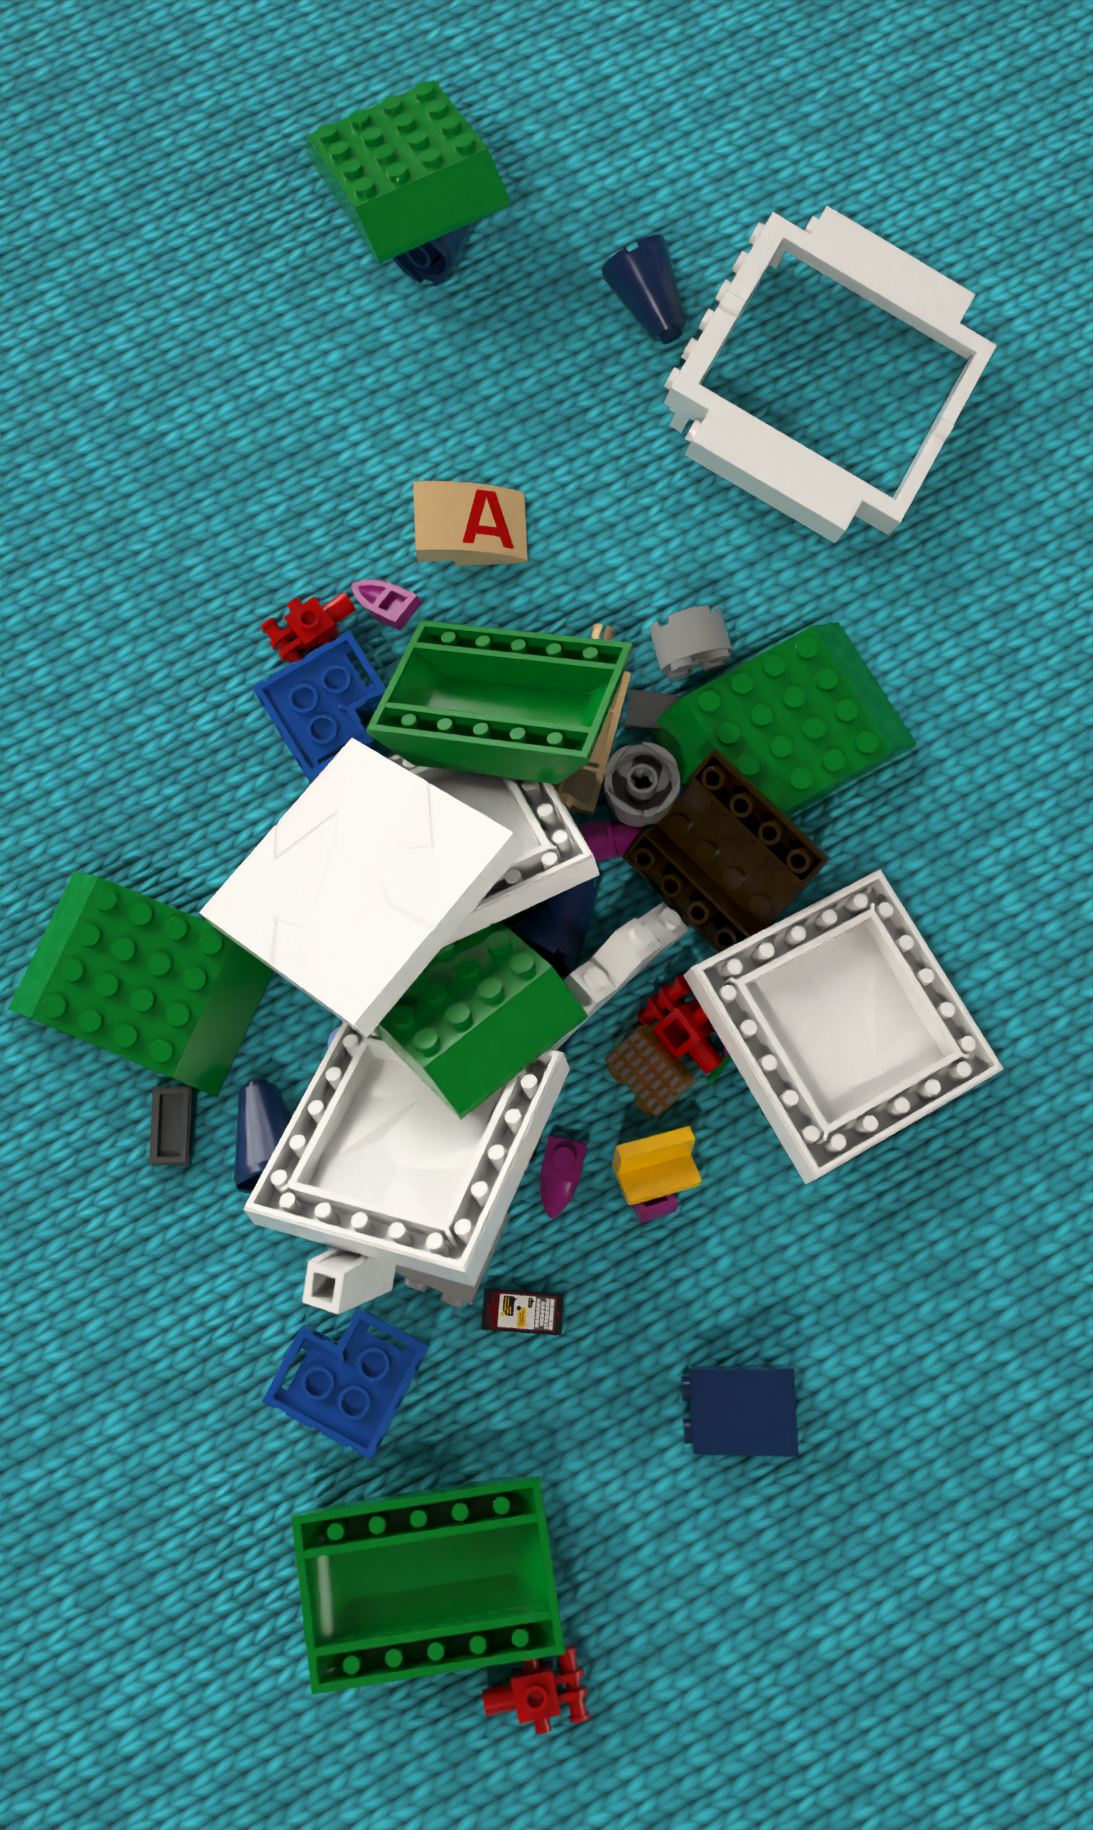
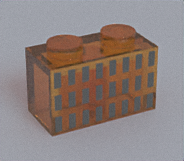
(649, 1071)

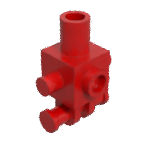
(308, 626)
(681, 1025)
(536, 1693)

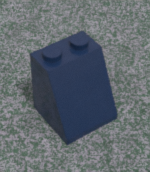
(741, 1410)

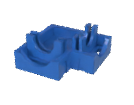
(321, 702)
(351, 1384)

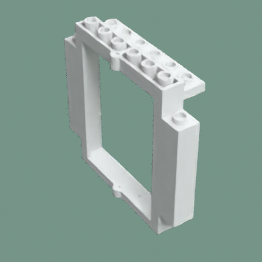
(768, 460)

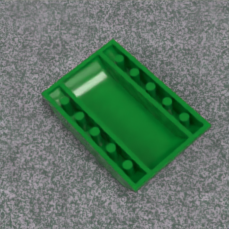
(407, 170)
(499, 700)
(790, 720)
(143, 982)
(479, 1016)
(426, 1583)

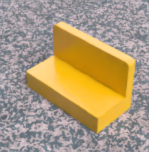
(656, 1166)

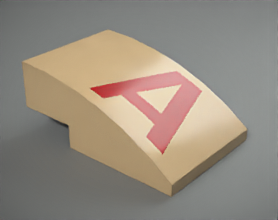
(469, 523)

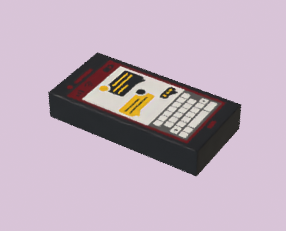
(522, 1311)

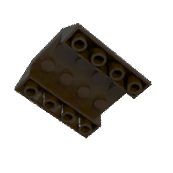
(726, 856)

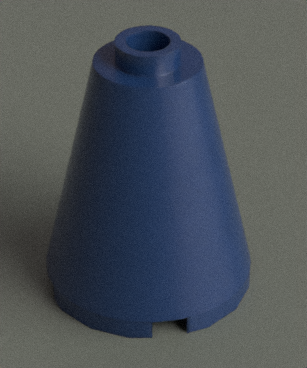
(435, 258)
(648, 287)
(559, 926)
(260, 1126)

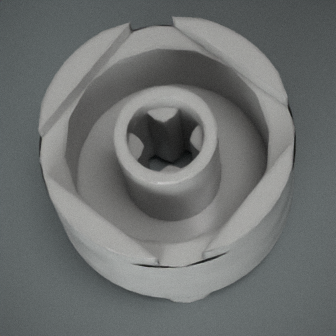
(691, 641)
(634, 765)

